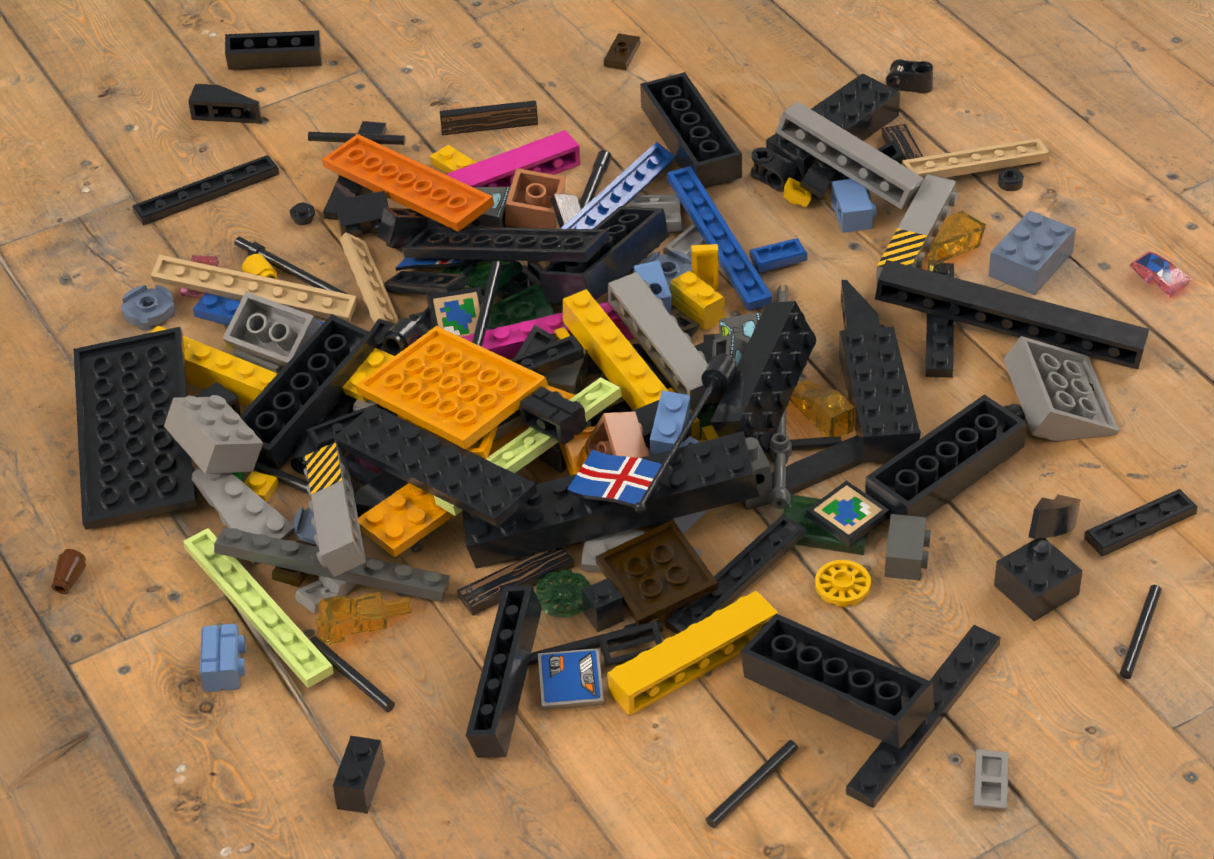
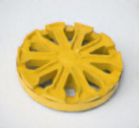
(842, 583)

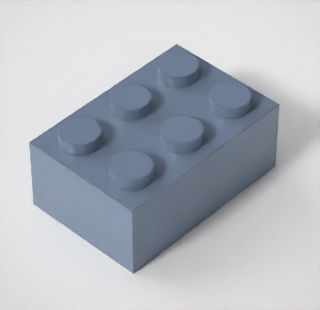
(1031, 252)

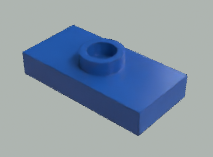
(778, 255)

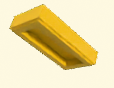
(706, 264)

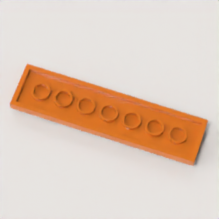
(408, 182)

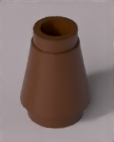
(68, 569)

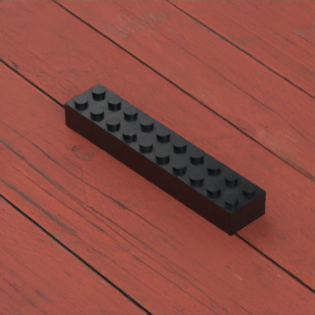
(694, 481)

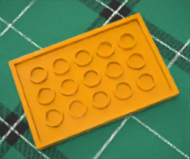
(451, 386)

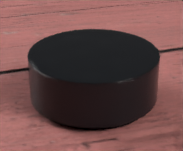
(1010, 179)

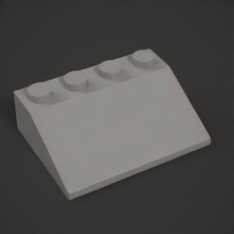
(1057, 392)

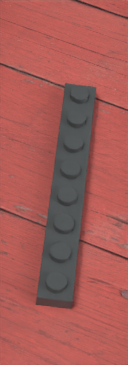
(303, 558)

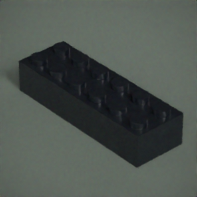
(857, 107)
(691, 129)
(632, 235)
(766, 374)
(307, 388)
(878, 391)
(947, 459)
(838, 680)

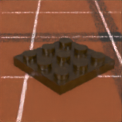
(657, 572)

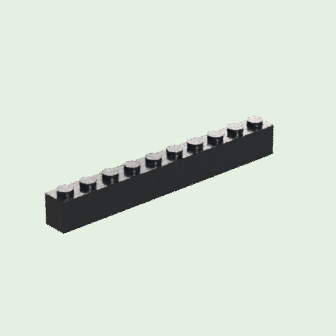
(1012, 314)

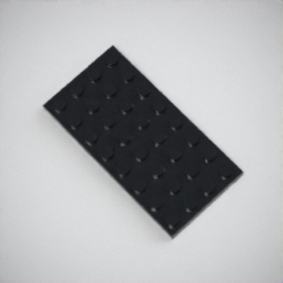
(125, 452)

